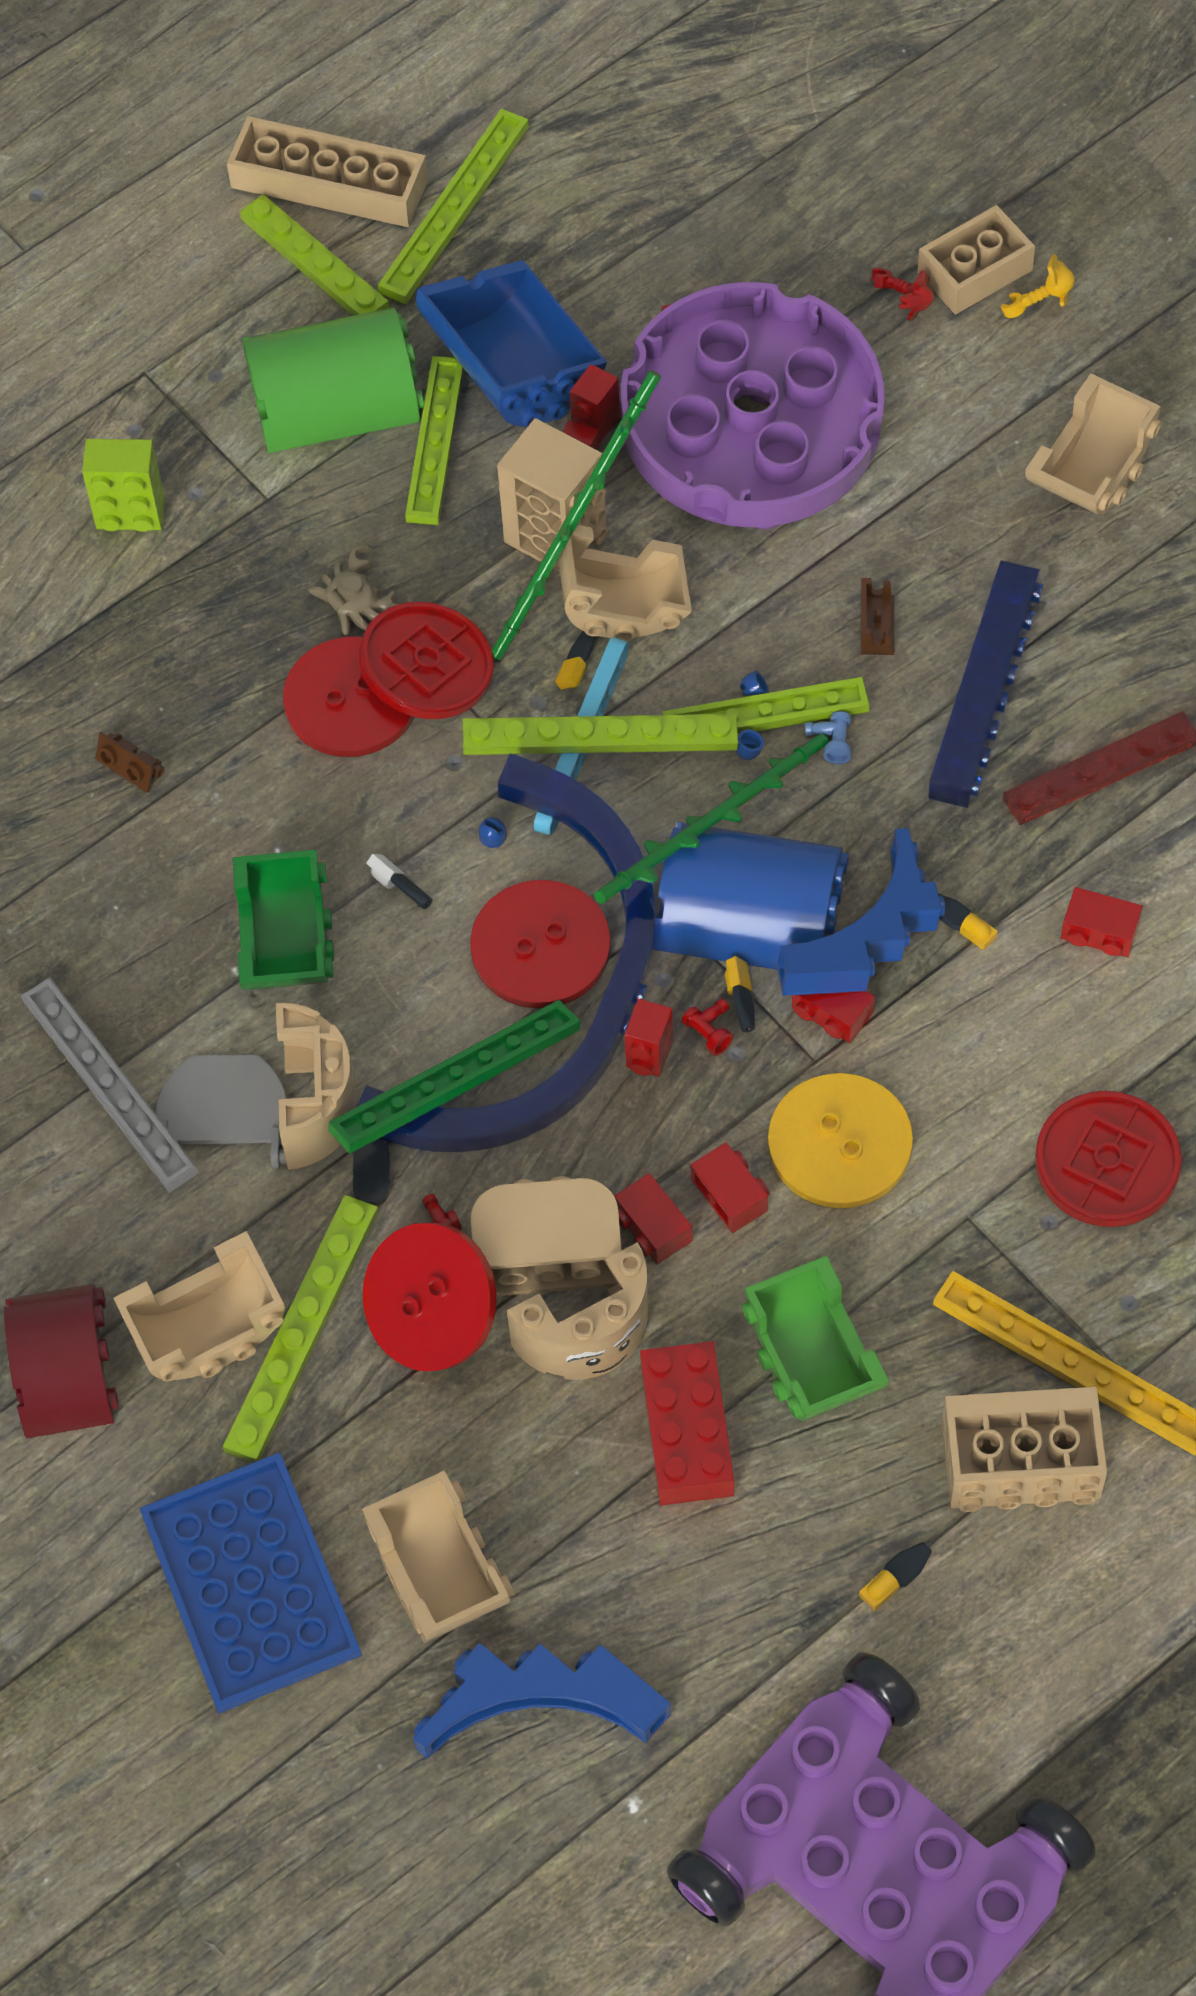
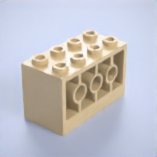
(540, 486)
(1023, 1448)

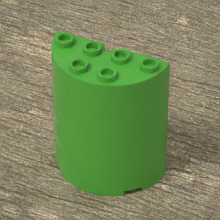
(333, 379)

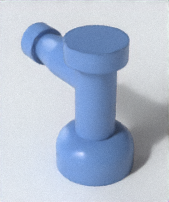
(837, 750)

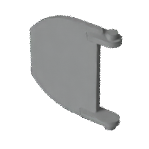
(223, 1102)

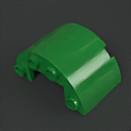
(282, 920)

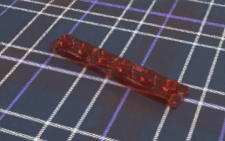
(1100, 768)

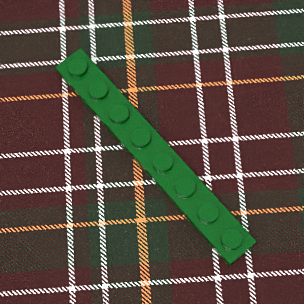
(453, 1076)

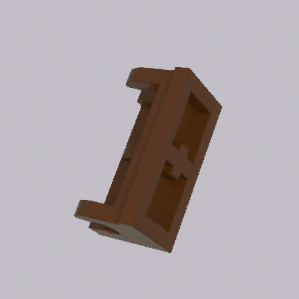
(876, 619)

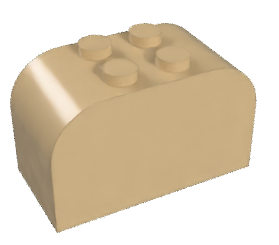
(547, 1234)

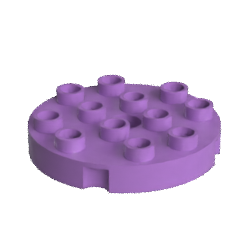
(778, 352)

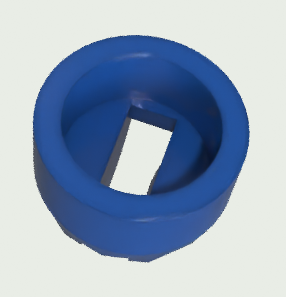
(753, 684)
(749, 744)
(489, 836)

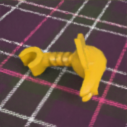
(1058, 284)

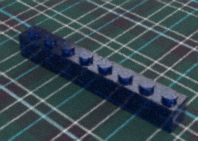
(984, 685)

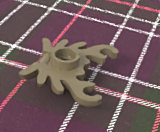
(352, 593)

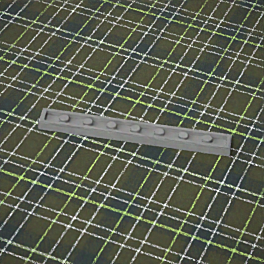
(110, 1085)

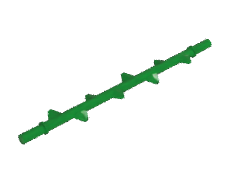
(581, 502)
(727, 810)

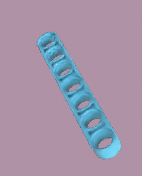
(593, 705)

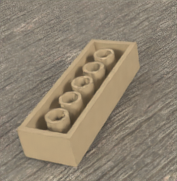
(327, 171)

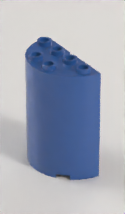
(511, 340)
(747, 896)

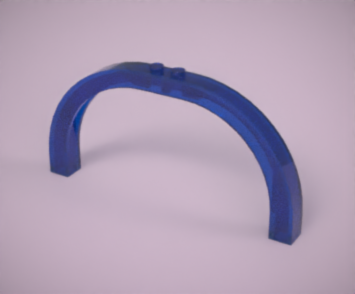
(517, 1118)

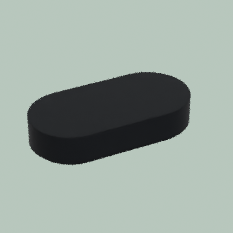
(372, 1173)

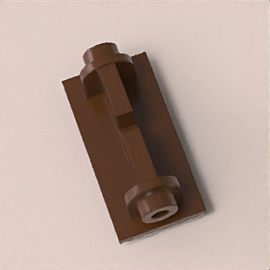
(122, 758)

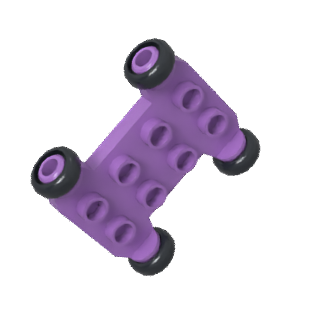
(877, 1853)

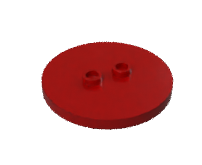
(426, 660)
(335, 707)
(540, 943)
(1108, 1158)
(429, 1296)

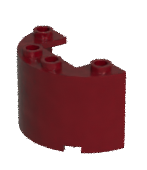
(59, 1360)

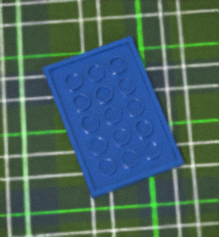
(250, 1582)

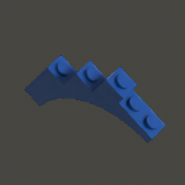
(849, 956)
(541, 1680)

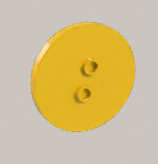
(840, 1140)

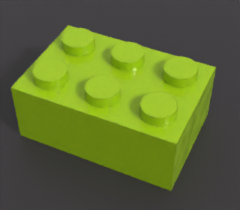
(123, 484)

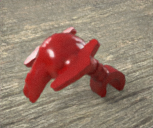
(916, 295)

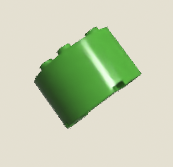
(810, 1341)

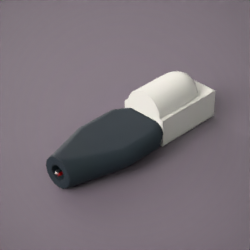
(391, 875)

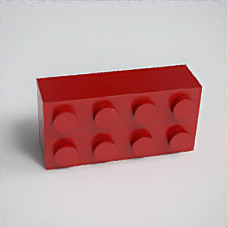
(687, 1423)

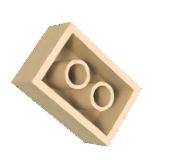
(976, 259)

